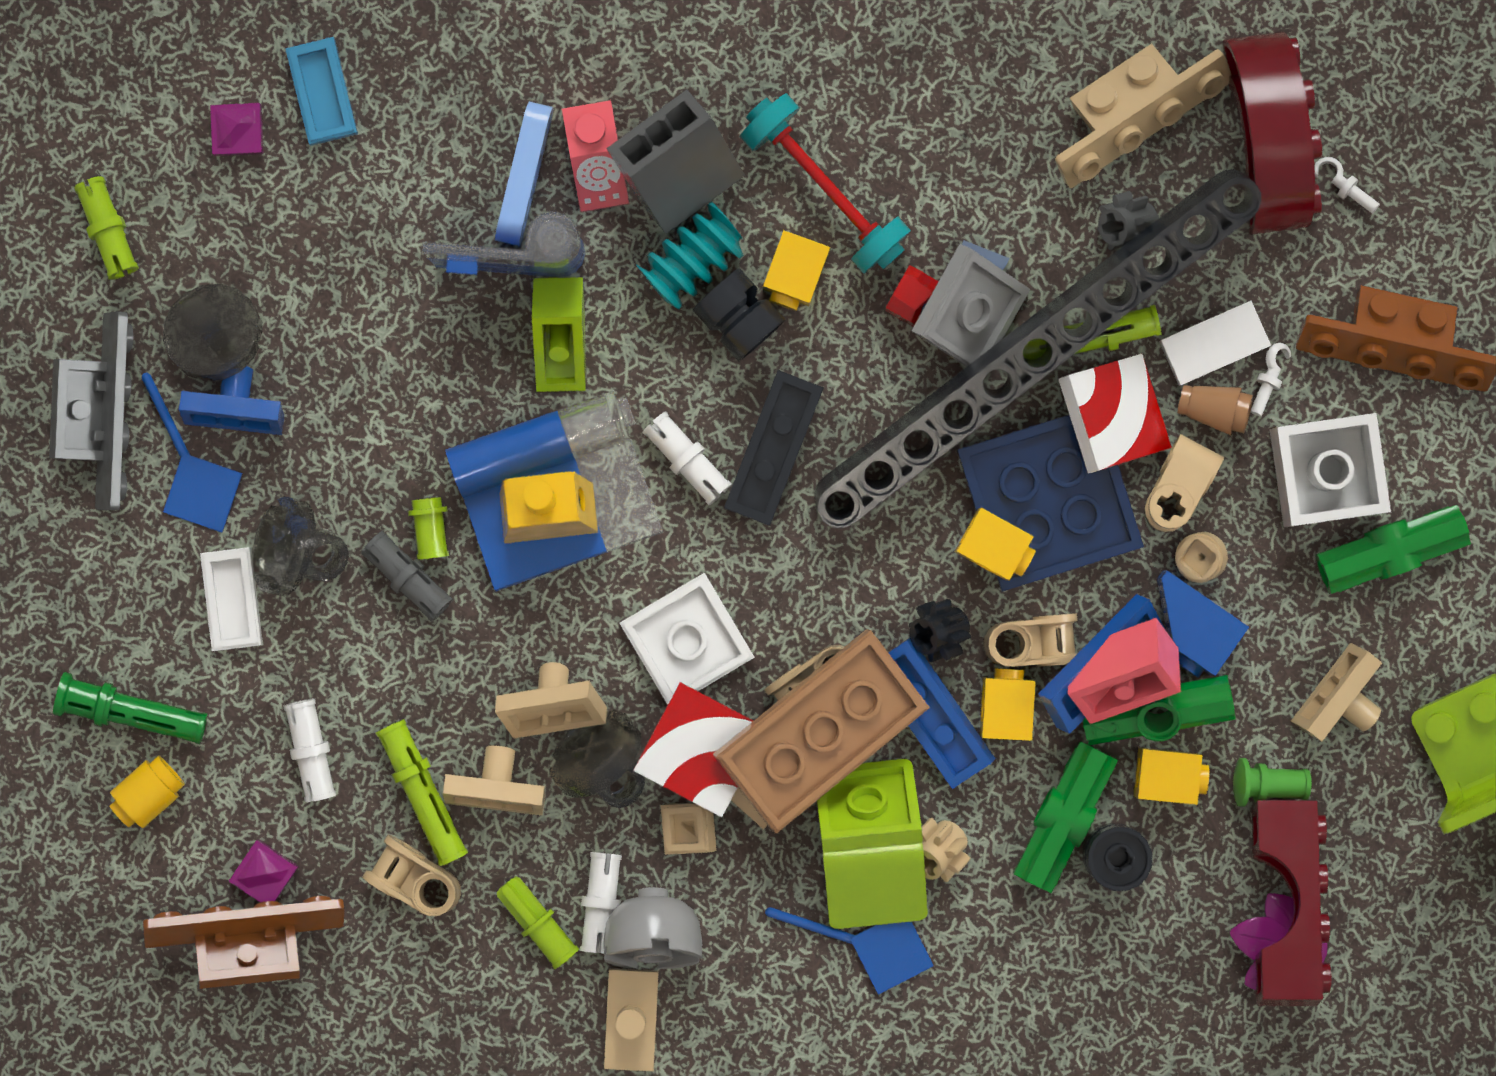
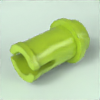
(429, 527)

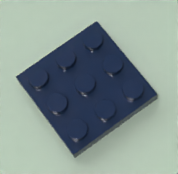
(1045, 489)

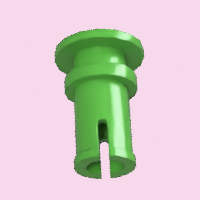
(1269, 783)

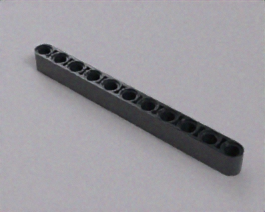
(1046, 325)

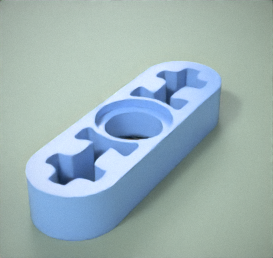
(524, 173)

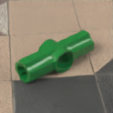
(1393, 549)
(1196, 705)
(1065, 817)

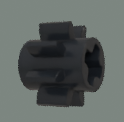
(939, 630)

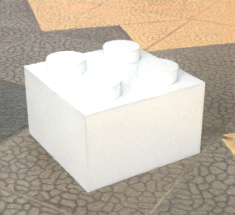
(1330, 470)

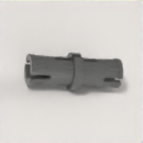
(407, 576)

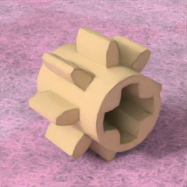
(943, 849)

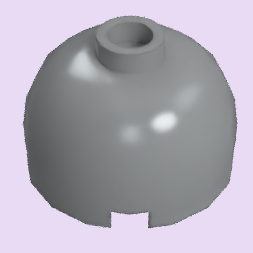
(653, 931)

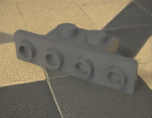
(90, 410)

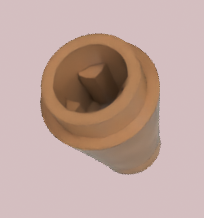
(1217, 407)

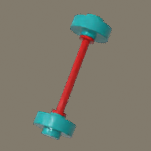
(770, 123)

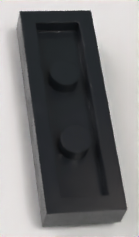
(773, 447)

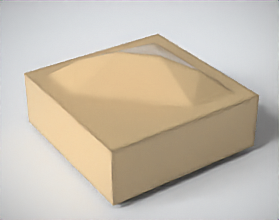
(687, 829)

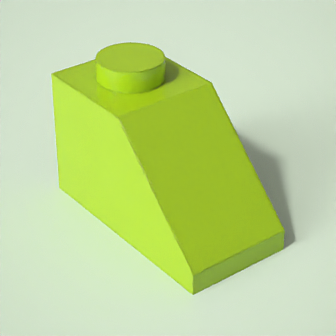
(559, 334)

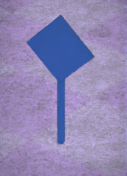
(200, 489)
(887, 950)

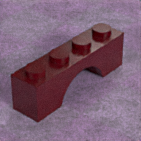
(1289, 840)

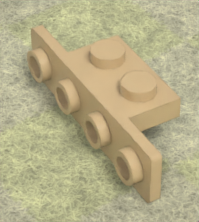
(1135, 104)

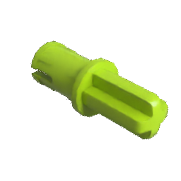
(536, 922)

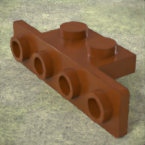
(1401, 337)
(245, 943)

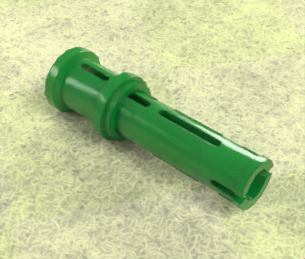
(106, 705)

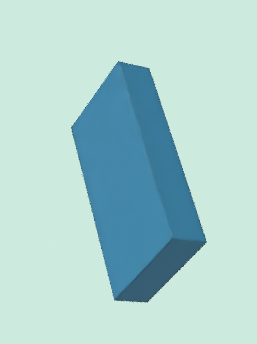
(321, 91)

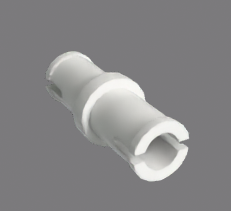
(687, 458)
(309, 750)
(600, 899)

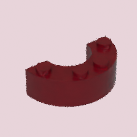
(1276, 129)

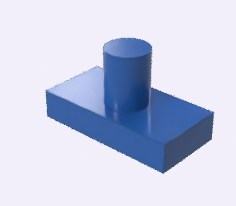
(232, 407)

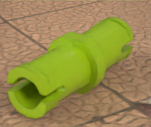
(106, 227)

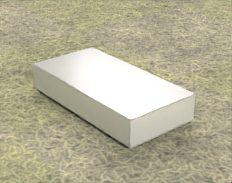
(1215, 343)
(231, 599)

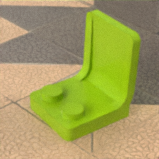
(1462, 747)
(873, 847)

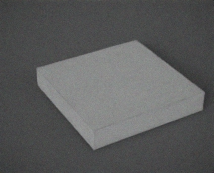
(970, 307)

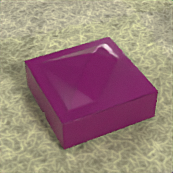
(236, 129)
(263, 873)

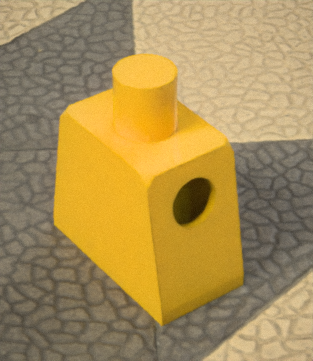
(547, 507)

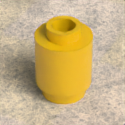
(146, 792)

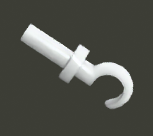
(1348, 186)
(1269, 380)

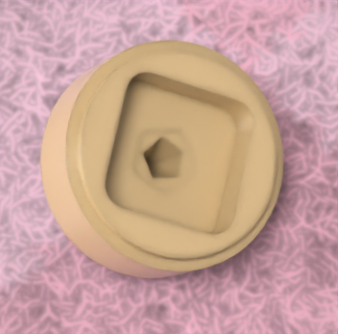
(1201, 557)

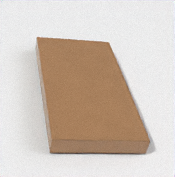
(821, 731)

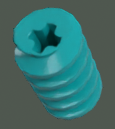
(693, 256)

